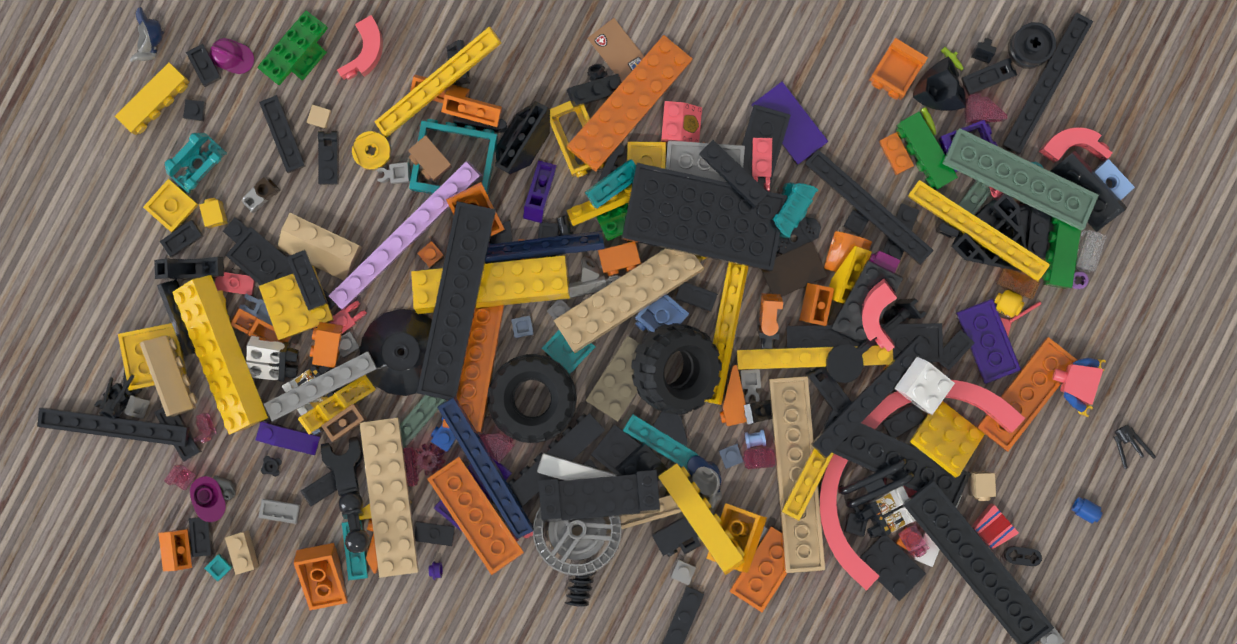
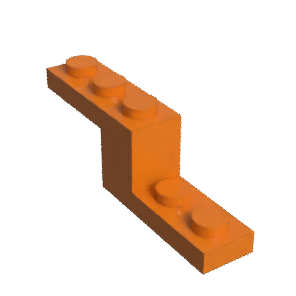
(457, 103)

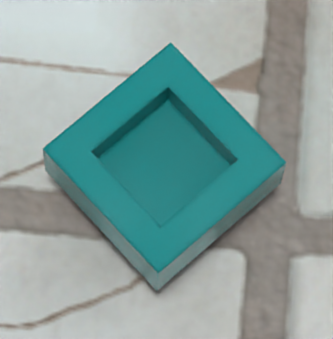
(218, 567)

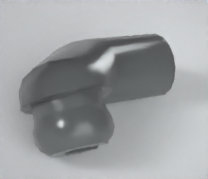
(227, 487)

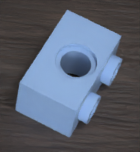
(1121, 185)

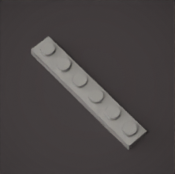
(320, 386)

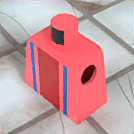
(993, 527)

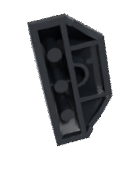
(523, 138)

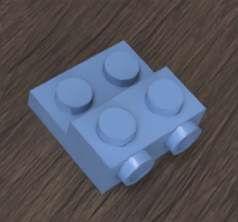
(659, 313)

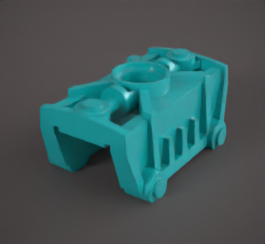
(188, 155)
(795, 208)

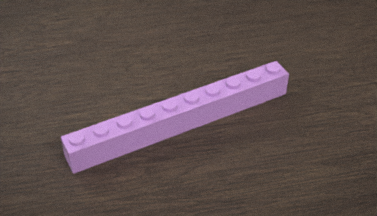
(404, 236)

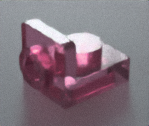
(206, 426)
(180, 476)
(914, 541)

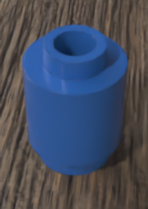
(1087, 510)

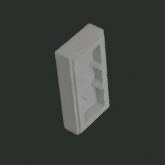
(279, 511)

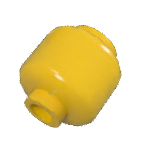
(1009, 303)

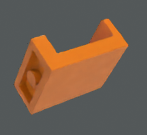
(897, 69)

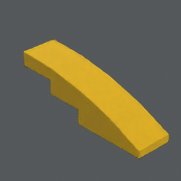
(336, 403)

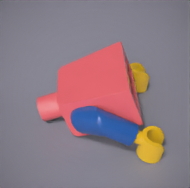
(1080, 383)

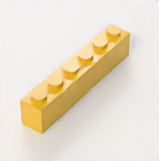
(701, 519)

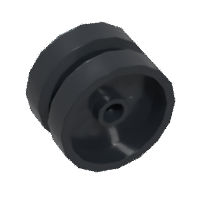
(1032, 45)

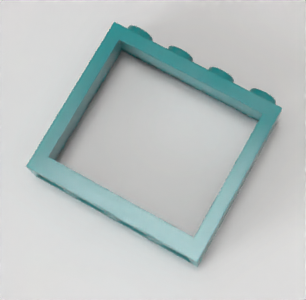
(467, 131)

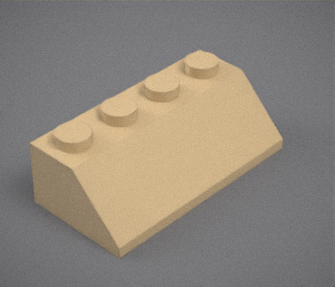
(323, 247)
(168, 375)

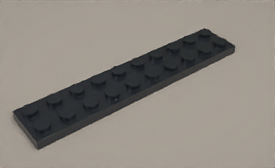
(456, 301)
(977, 564)

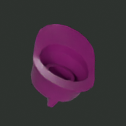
(232, 56)
(207, 499)

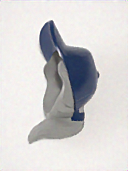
(149, 37)
(707, 478)

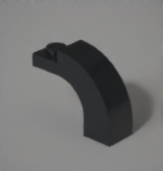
(188, 268)

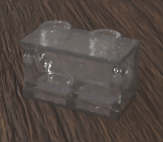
(1089, 250)

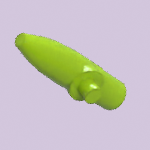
(957, 63)
(928, 119)

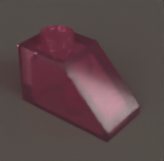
(982, 108)
(497, 445)

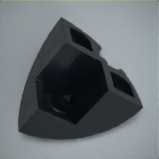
(940, 87)

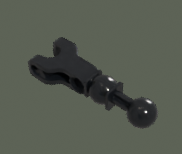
(347, 484)

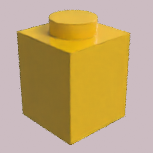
(213, 213)

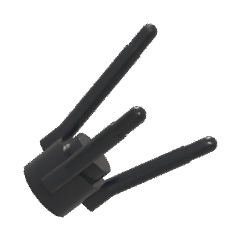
(111, 409)
(1127, 435)

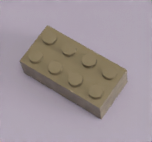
(616, 386)

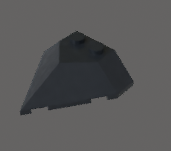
(1003, 216)

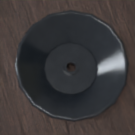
(385, 337)

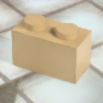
(982, 485)
(242, 552)

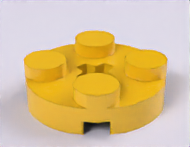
(377, 141)

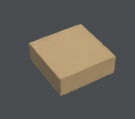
(319, 116)

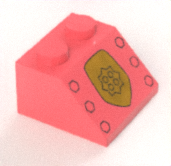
(681, 122)

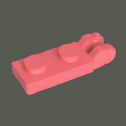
(762, 160)
(344, 318)

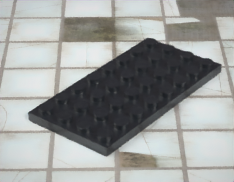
(701, 218)

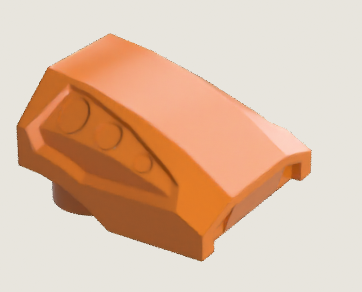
(840, 248)

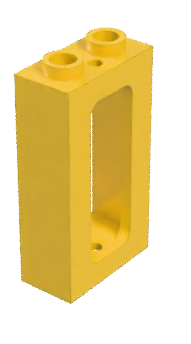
(555, 114)

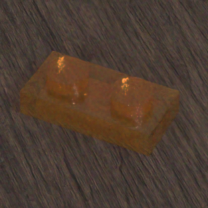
(1018, 283)

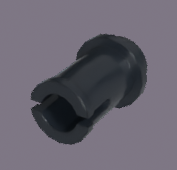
(564, 225)

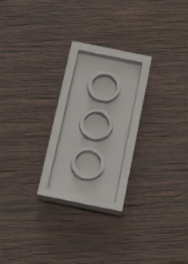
(686, 159)

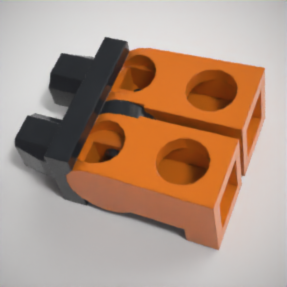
(768, 325)

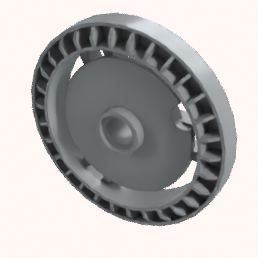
(579, 546)

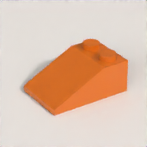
(476, 196)
(320, 576)

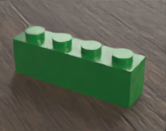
(925, 150)
(1061, 254)

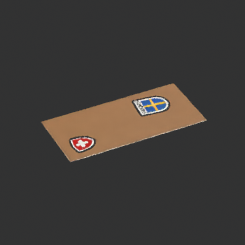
(616, 48)

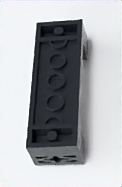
(599, 497)

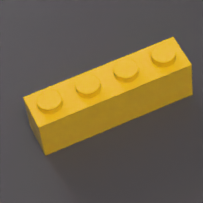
(152, 99)

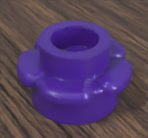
(436, 570)

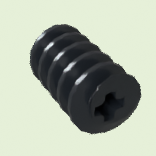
(579, 593)

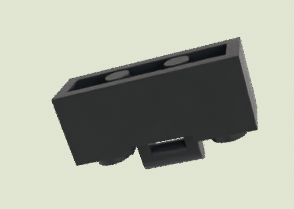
(673, 536)

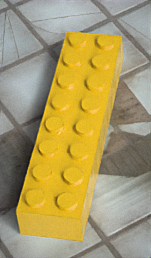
(502, 283)
(219, 354)

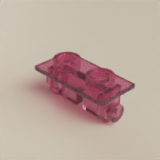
(411, 472)

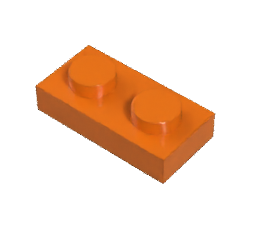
(896, 153)

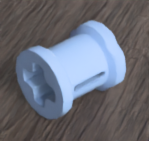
(755, 439)

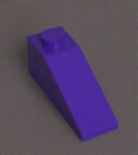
(539, 191)
(287, 438)

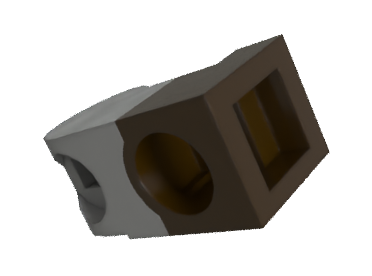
(260, 194)

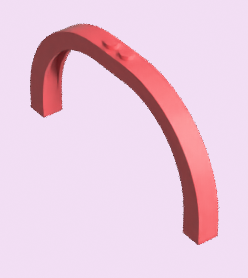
(970, 393)

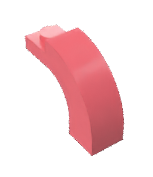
(370, 52)
(1079, 137)
(874, 303)

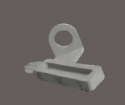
(589, 280)

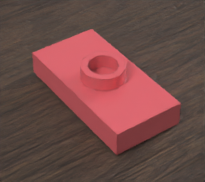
(235, 283)

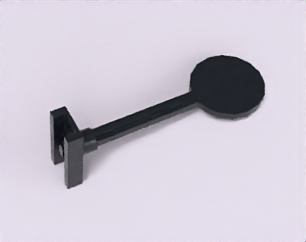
(846, 361)

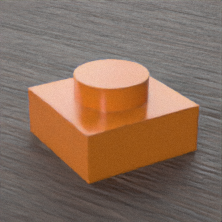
(430, 254)

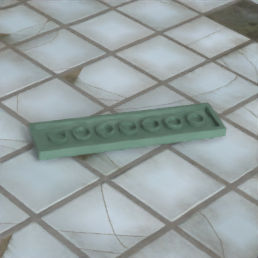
(1020, 179)

